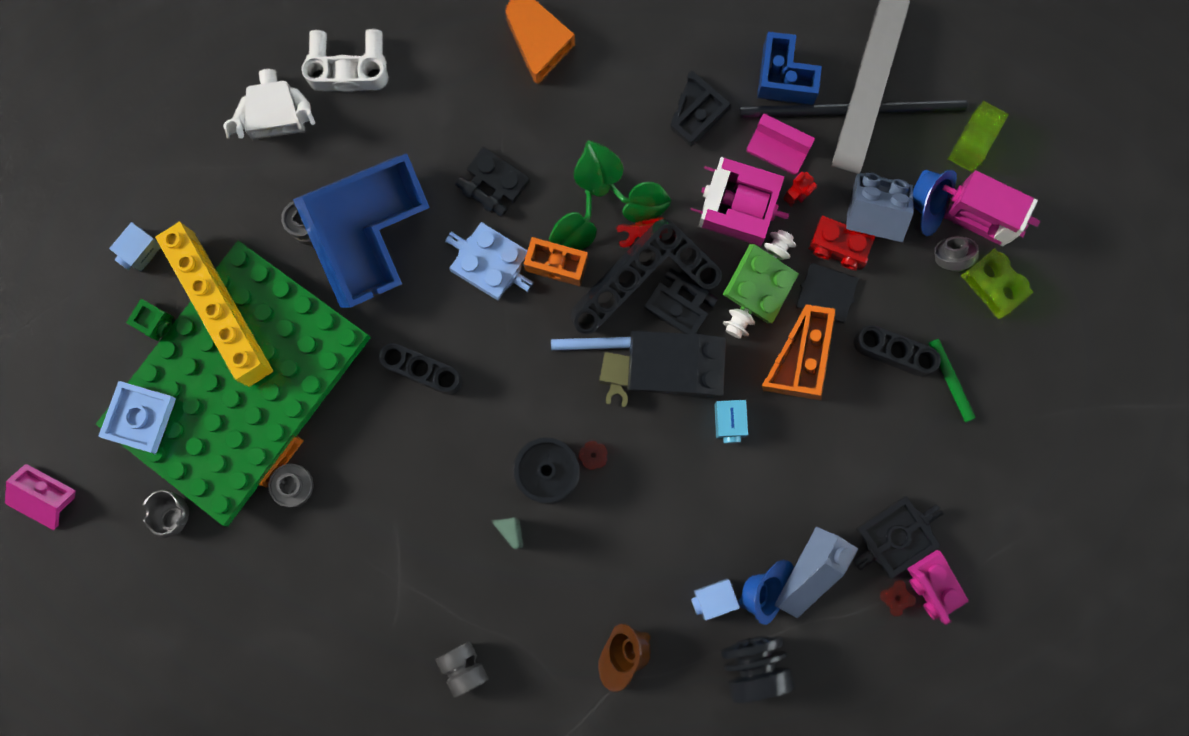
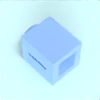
(135, 248)
(715, 599)

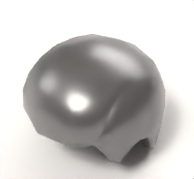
(165, 513)

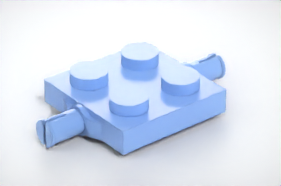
(489, 261)

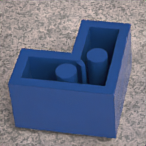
(783, 78)

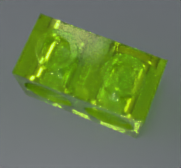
(978, 136)
(991, 288)

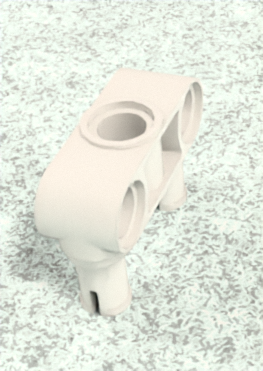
(344, 71)

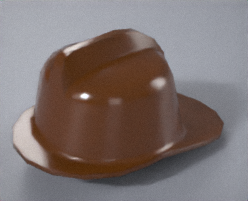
(623, 656)

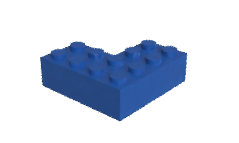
(346, 224)

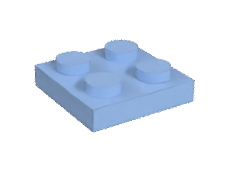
(137, 417)

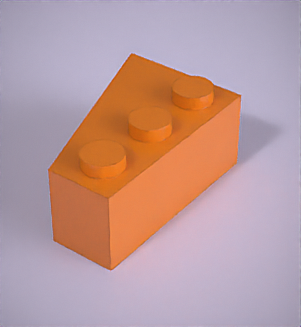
(804, 358)

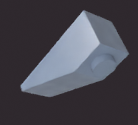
(816, 571)

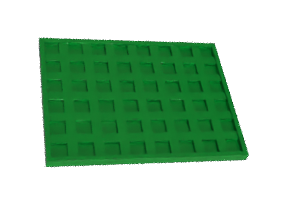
(232, 434)

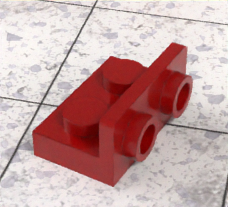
(836, 242)

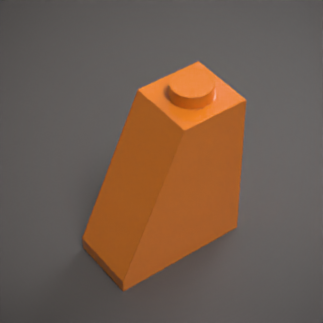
(539, 36)

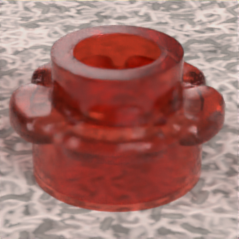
(585, 455)

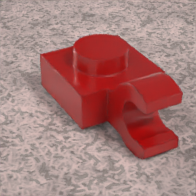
(802, 187)
(637, 230)

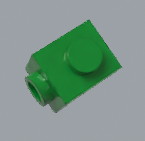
(150, 320)

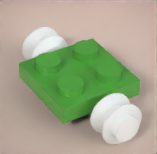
(760, 283)

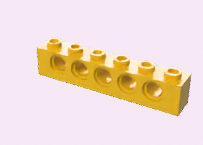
(214, 304)

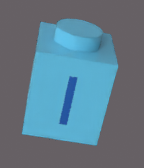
(731, 420)

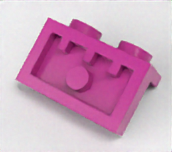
(938, 586)

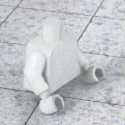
(270, 109)

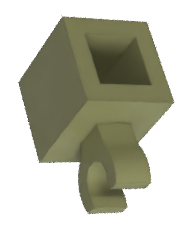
(615, 374)

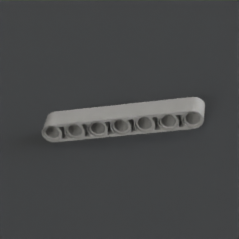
(870, 85)

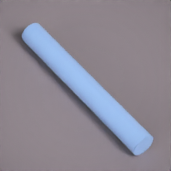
(590, 343)

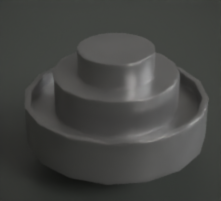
(956, 253)
(291, 485)

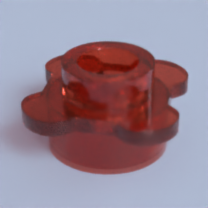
(896, 607)

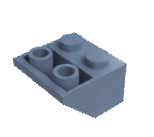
(880, 206)

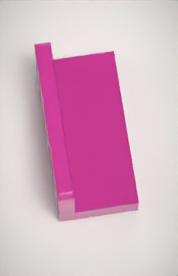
(780, 144)
(38, 495)

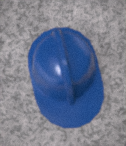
(931, 199)
(763, 591)

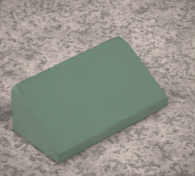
(511, 531)

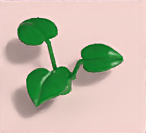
(597, 173)

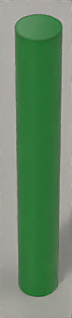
(953, 382)

